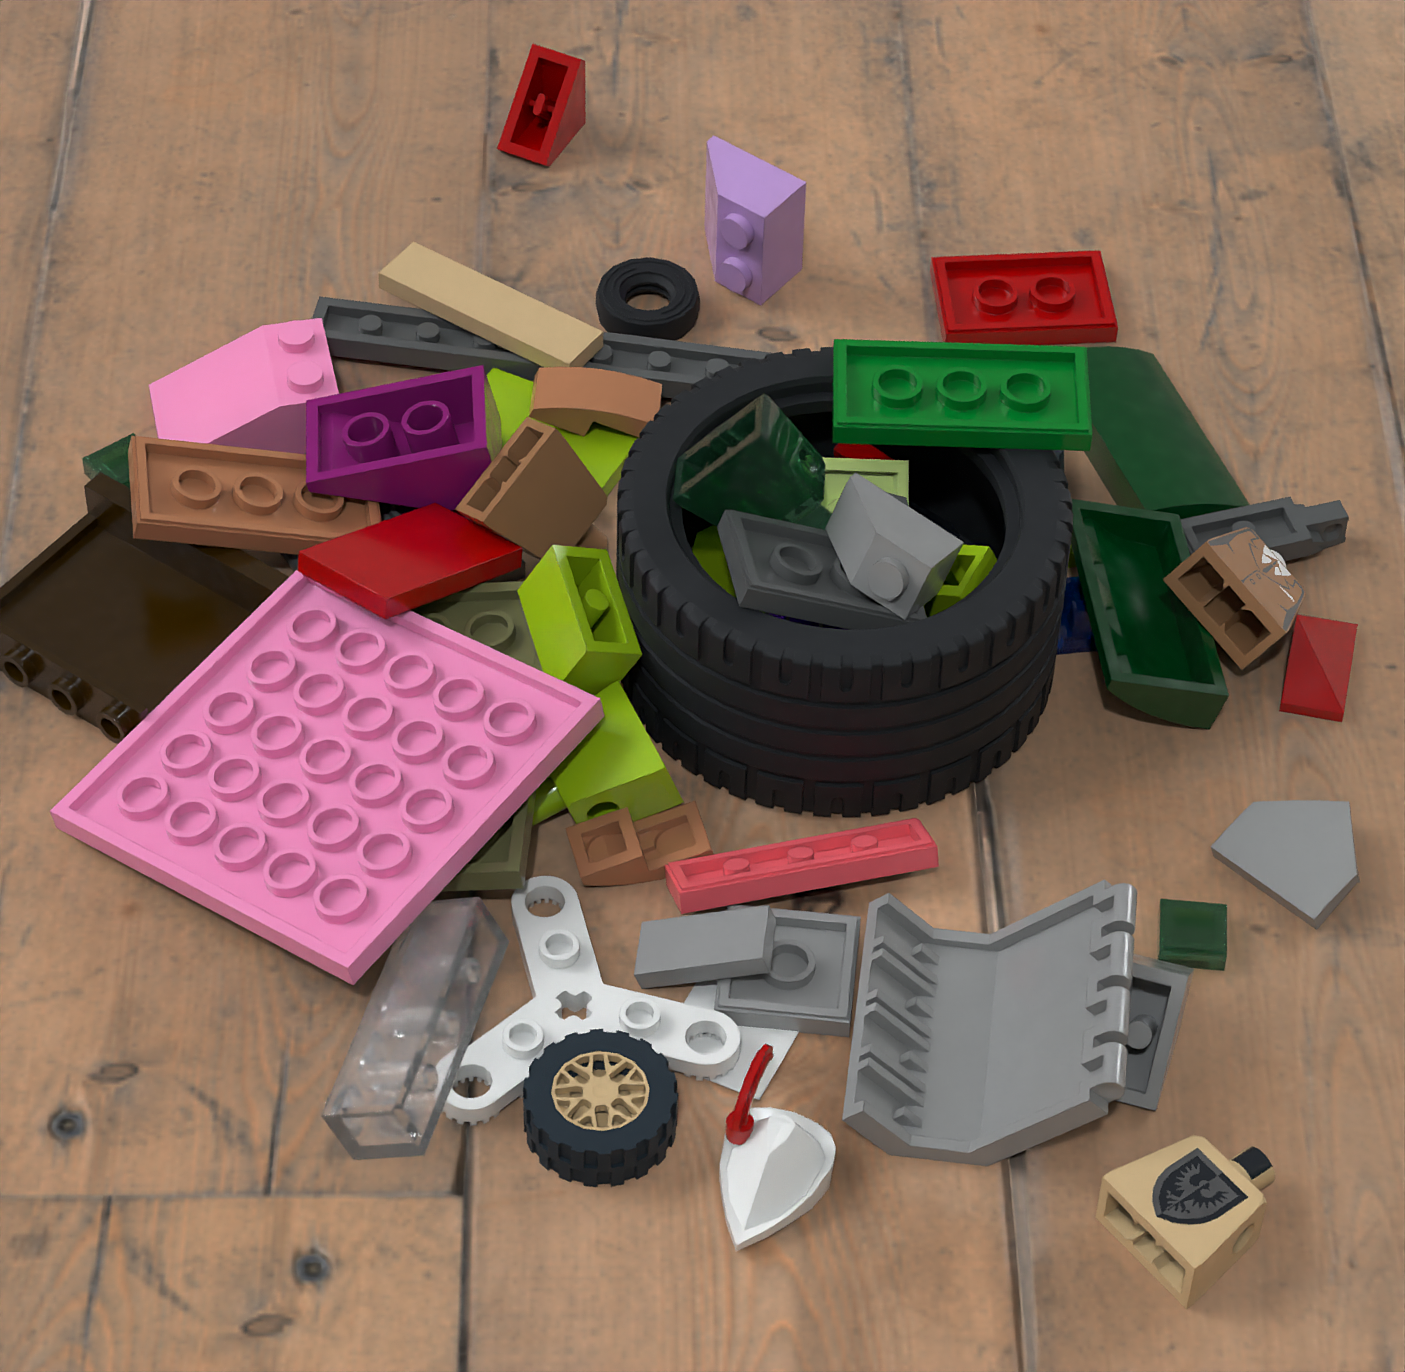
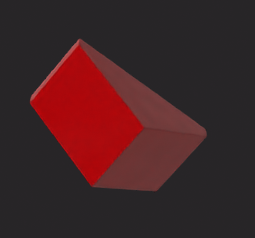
(545, 107)

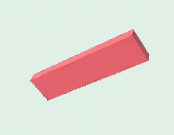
(800, 865)

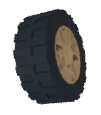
(600, 1107)

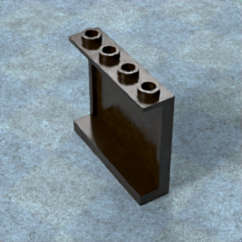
(121, 619)

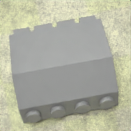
(993, 1037)

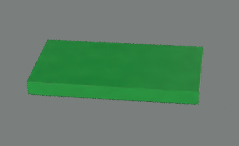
(961, 395)

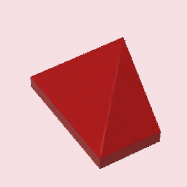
(1318, 668)

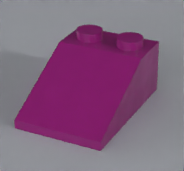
(404, 439)

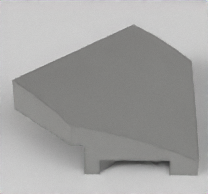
(1294, 853)

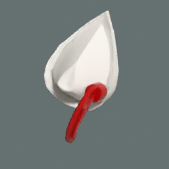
(770, 1163)

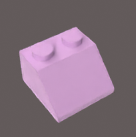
(752, 221)

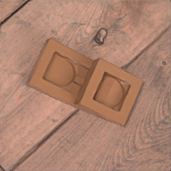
(580, 395)
(627, 852)

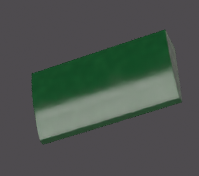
(1149, 441)
(1144, 634)

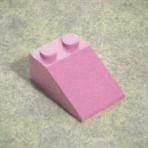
(248, 390)

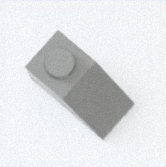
(889, 547)
(1156, 1014)

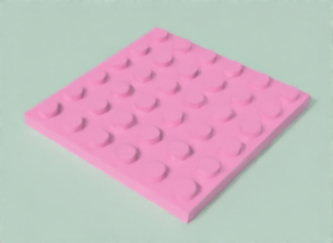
(328, 772)

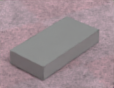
(705, 947)

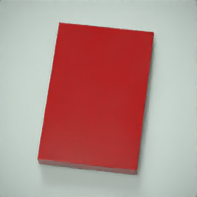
(1024, 298)
(409, 560)

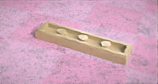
(489, 308)

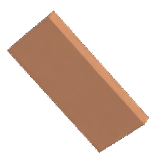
(234, 498)

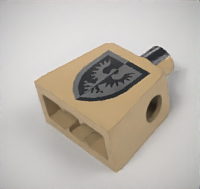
(1187, 1212)

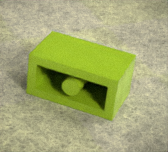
(579, 618)

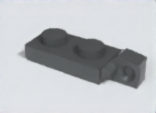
(1280, 524)

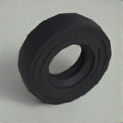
(652, 277)

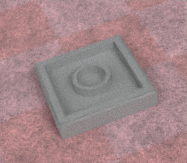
(808, 977)

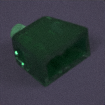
(754, 467)

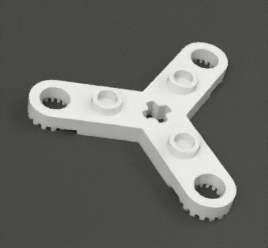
(564, 975)

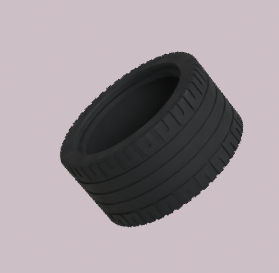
(840, 712)

